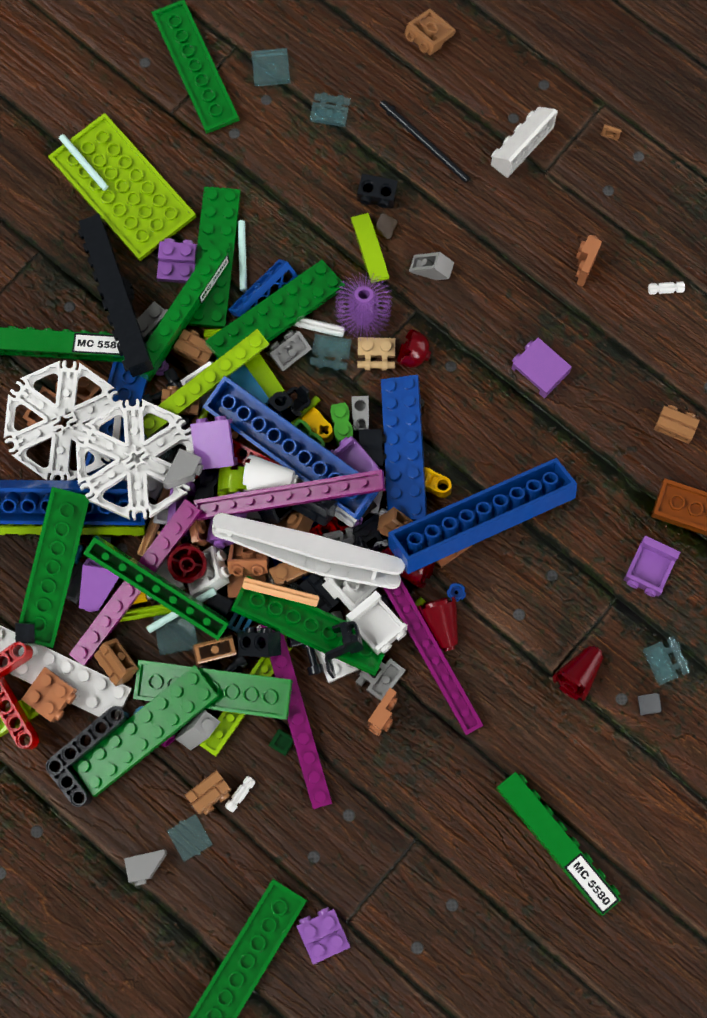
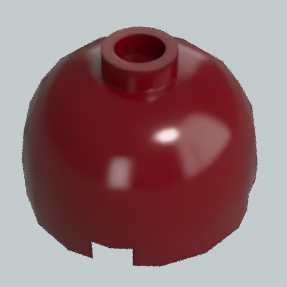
(414, 350)
(186, 563)

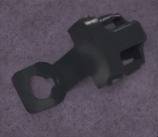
(287, 405)
(351, 643)

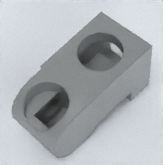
(360, 412)

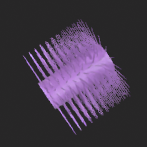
(363, 306)

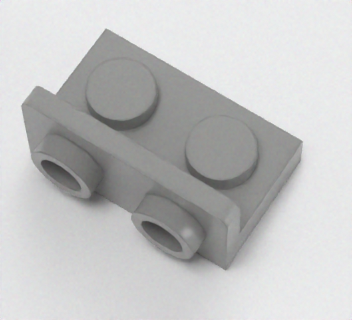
(150, 319)
(288, 349)

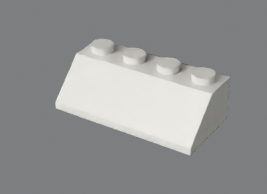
(524, 140)

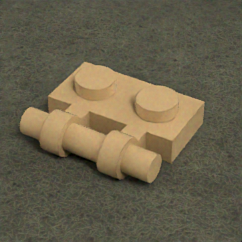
(376, 348)

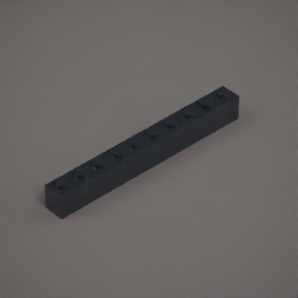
(116, 296)

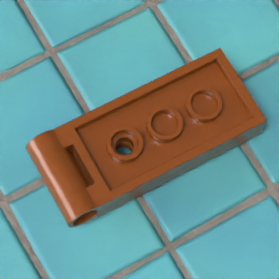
(681, 506)

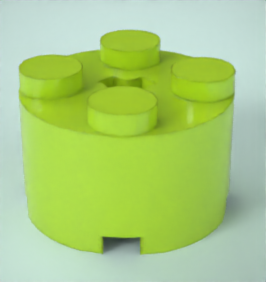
(230, 480)

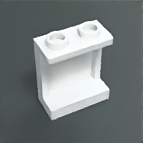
(377, 623)

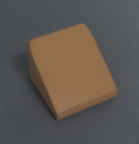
(611, 132)

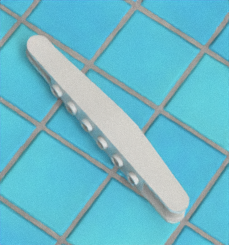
(311, 551)

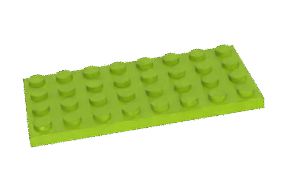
(138, 201)

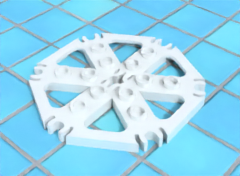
(46, 409)
(122, 455)

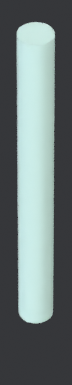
(85, 164)
(242, 255)
(171, 616)

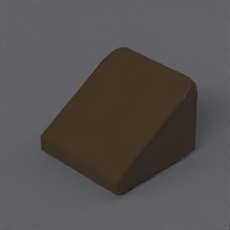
(386, 226)

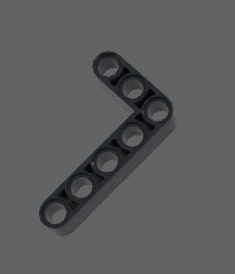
(81, 749)

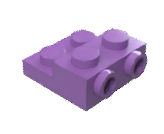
(176, 260)
(323, 935)

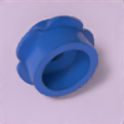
(456, 587)

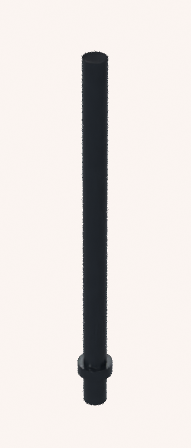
(391, 111)

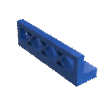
(261, 286)

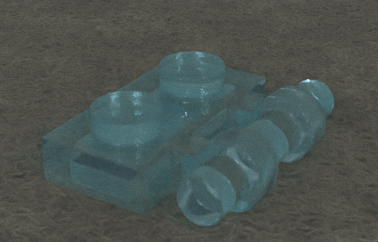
(327, 113)
(330, 347)
(661, 664)

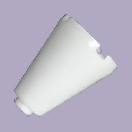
(266, 474)

